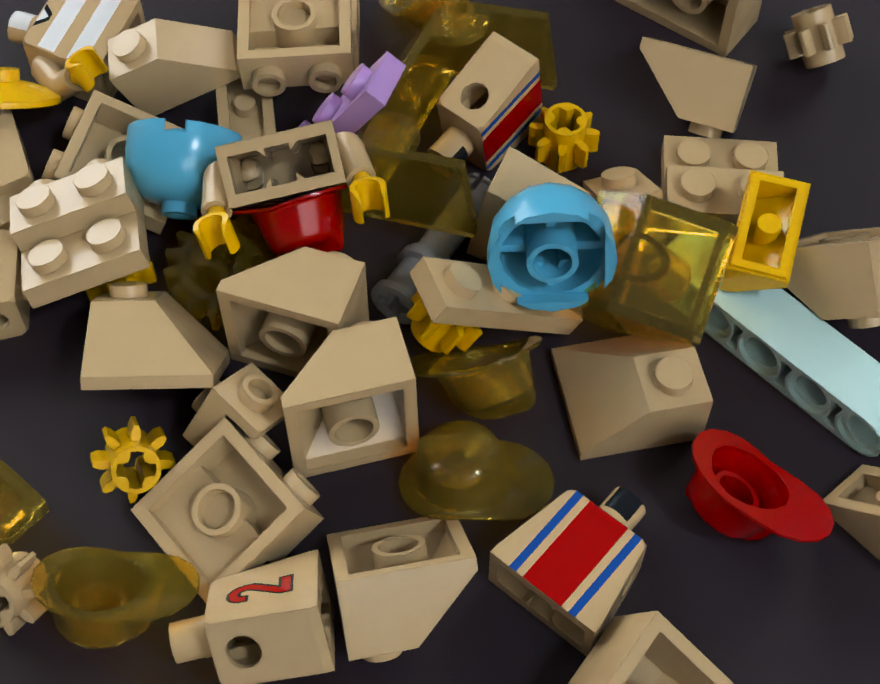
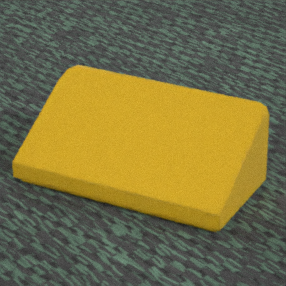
(766, 234)

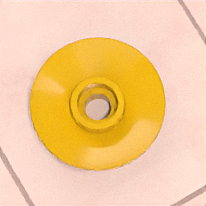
(23, 94)

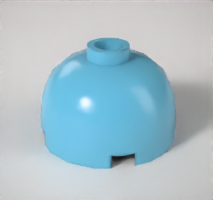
(172, 162)
(551, 247)

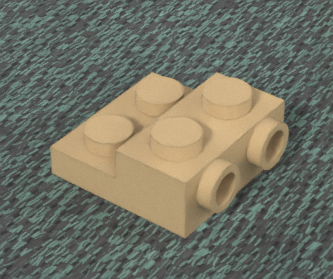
(294, 44)
(100, 133)
(713, 172)
(79, 231)
(229, 506)

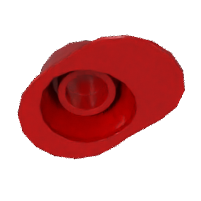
(302, 222)
(749, 495)

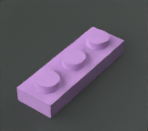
(362, 96)

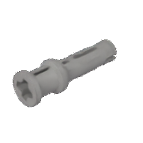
(394, 293)

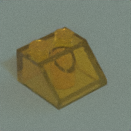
(664, 268)

